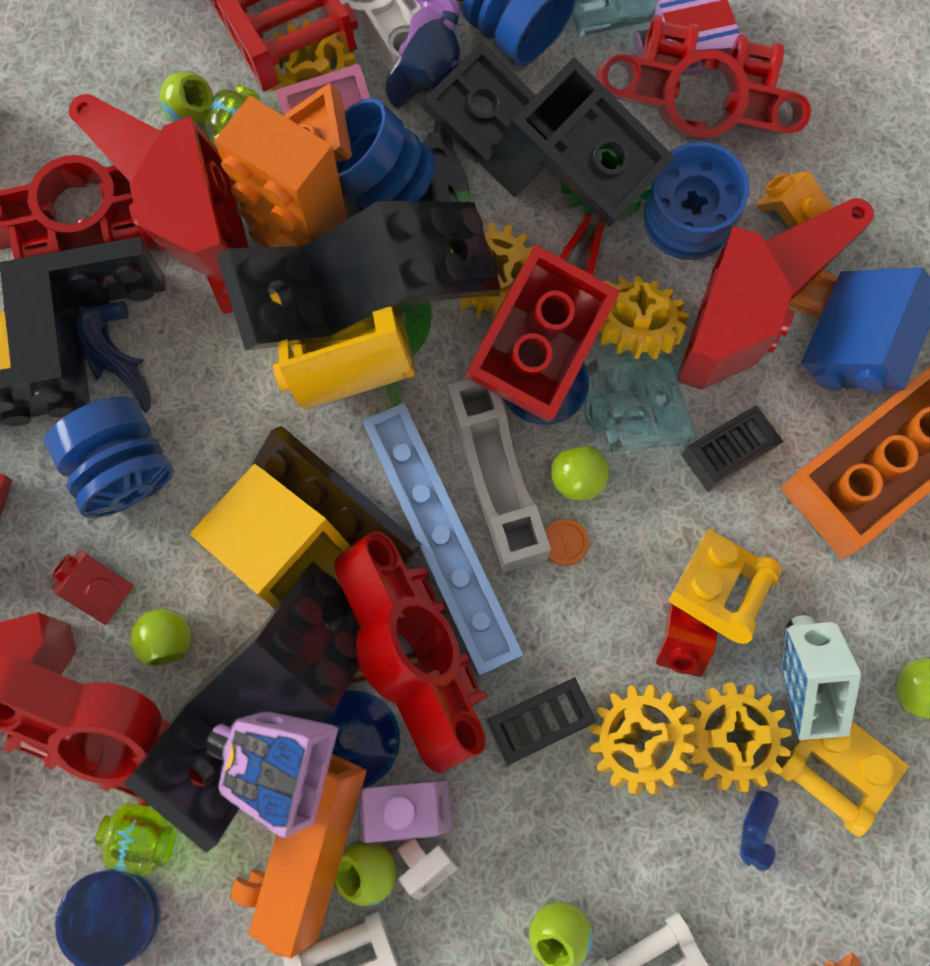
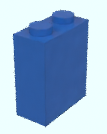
(871, 330)

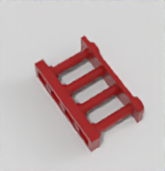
(264, 54)

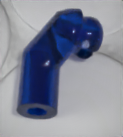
(754, 831)

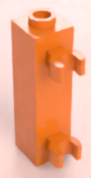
(303, 869)

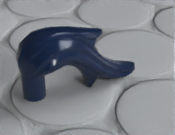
(102, 354)

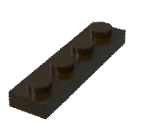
(329, 492)

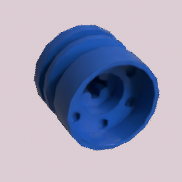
(519, 26)
(385, 158)
(707, 182)
(108, 456)

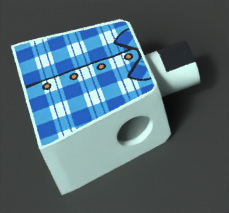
(814, 656)

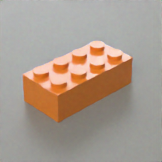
(280, 176)
(869, 472)

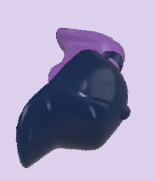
(428, 51)

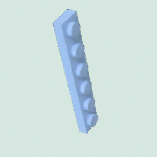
(442, 540)

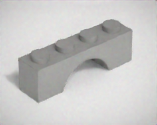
(503, 496)

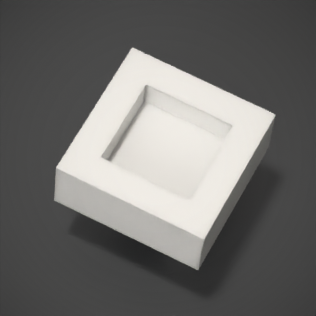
(426, 868)

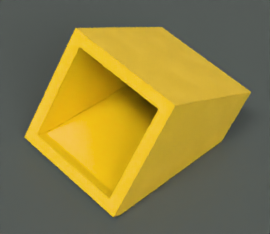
(268, 535)

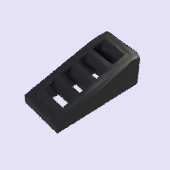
(706, 469)
(578, 703)

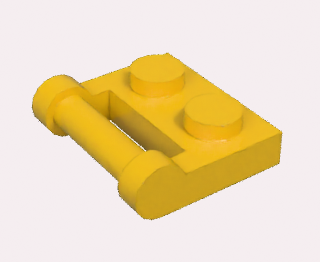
(710, 579)
(858, 761)

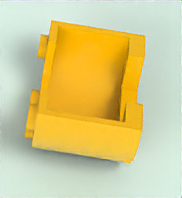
(345, 367)

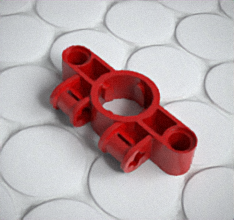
(752, 83)
(29, 209)
(442, 692)
(84, 728)

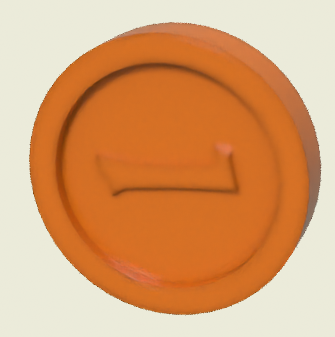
(567, 541)

